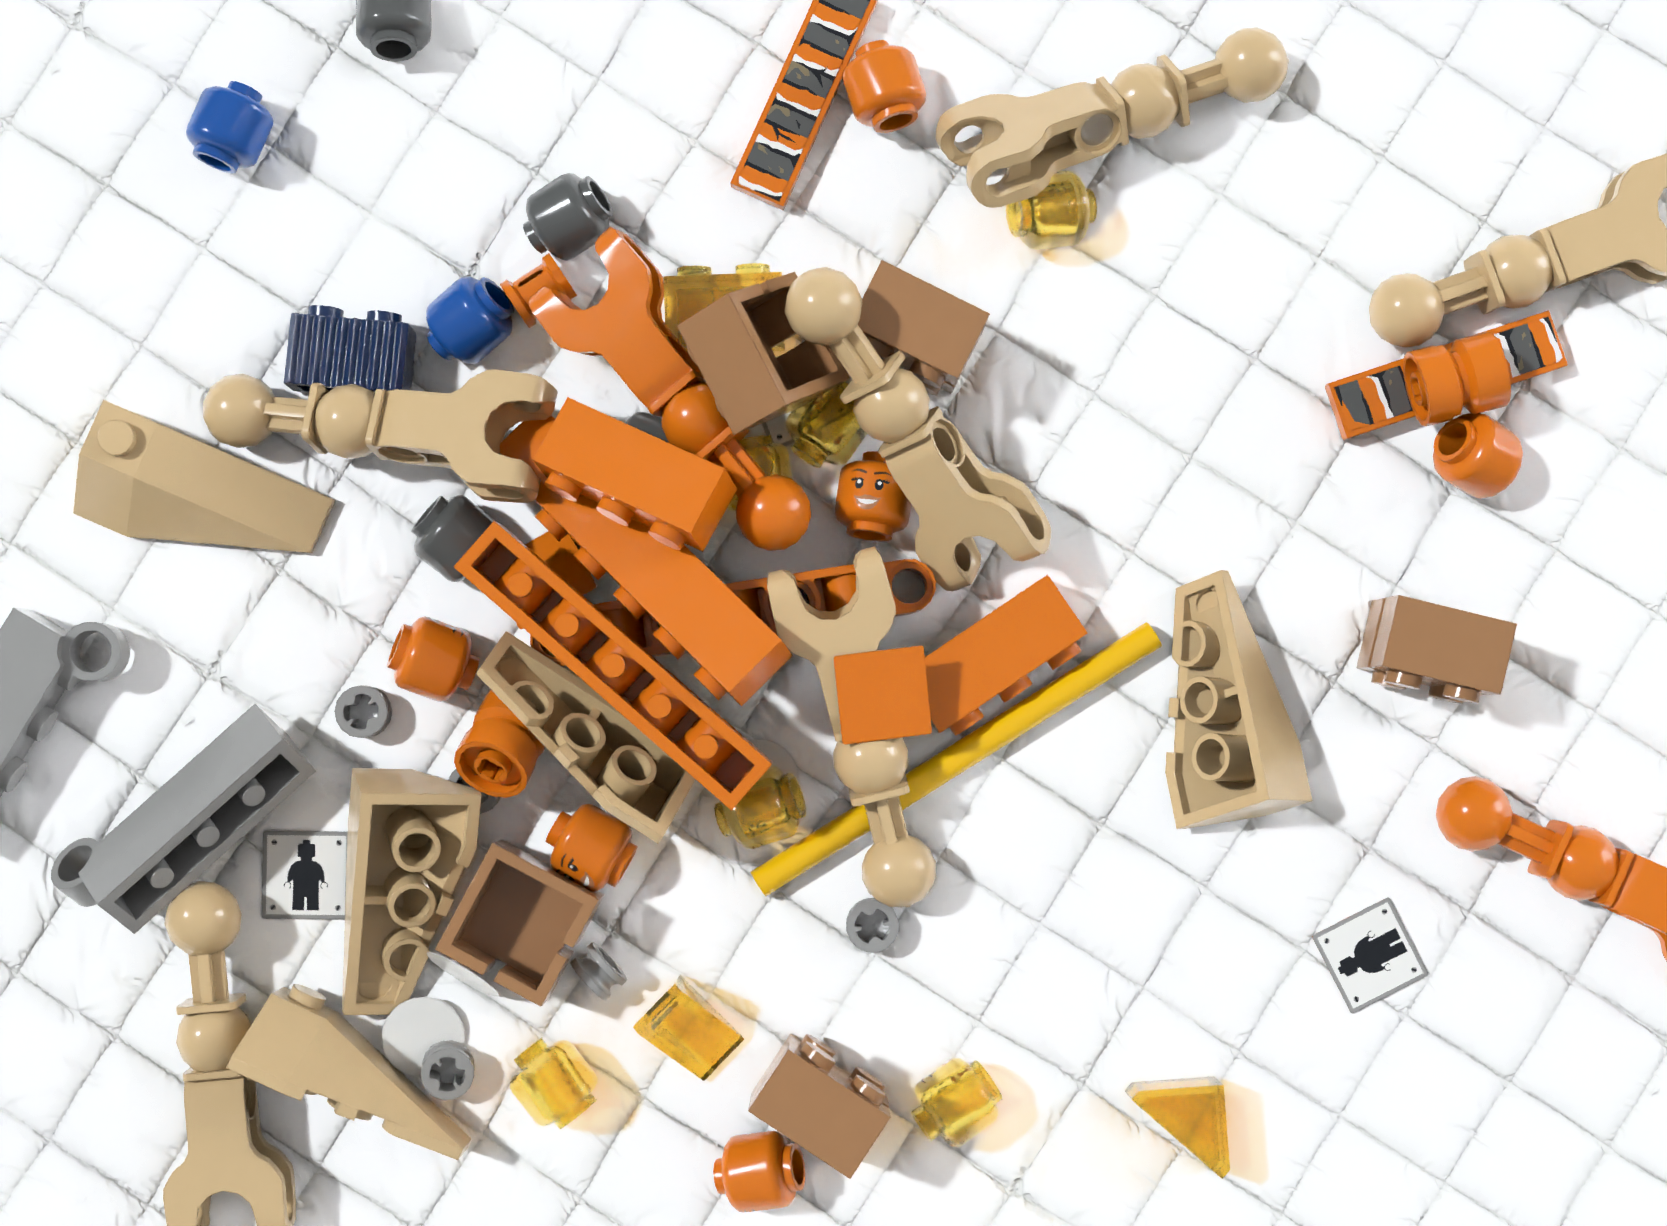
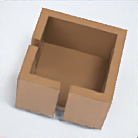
(924, 323)
(735, 355)
(1435, 646)
(522, 917)
(820, 1104)

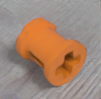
(544, 275)

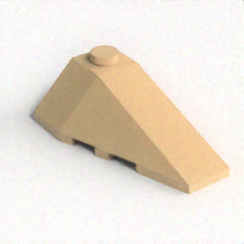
(178, 489)
(1231, 728)
(588, 737)
(403, 863)
(314, 1050)

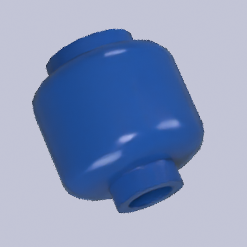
(229, 127)
(469, 320)

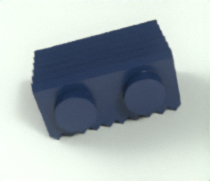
(347, 351)

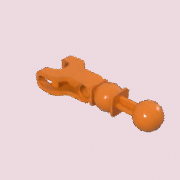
(661, 374)
(1572, 858)

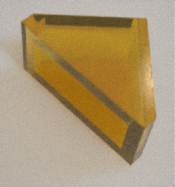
(688, 1029)
(1191, 1113)

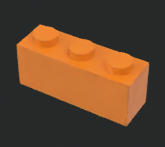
(634, 476)
(999, 654)

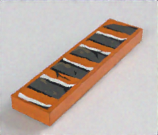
(801, 99)
(1380, 394)

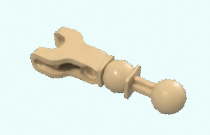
(1086, 120)
(1520, 268)
(402, 426)
(920, 446)
(897, 866)
(219, 1104)

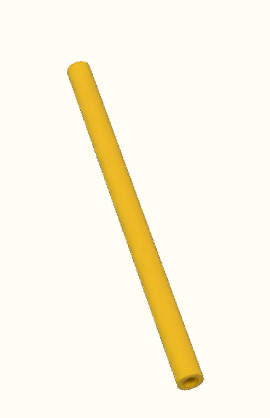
(963, 754)

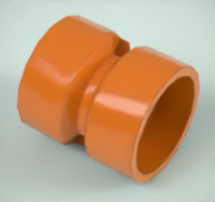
(1467, 376)
(497, 751)

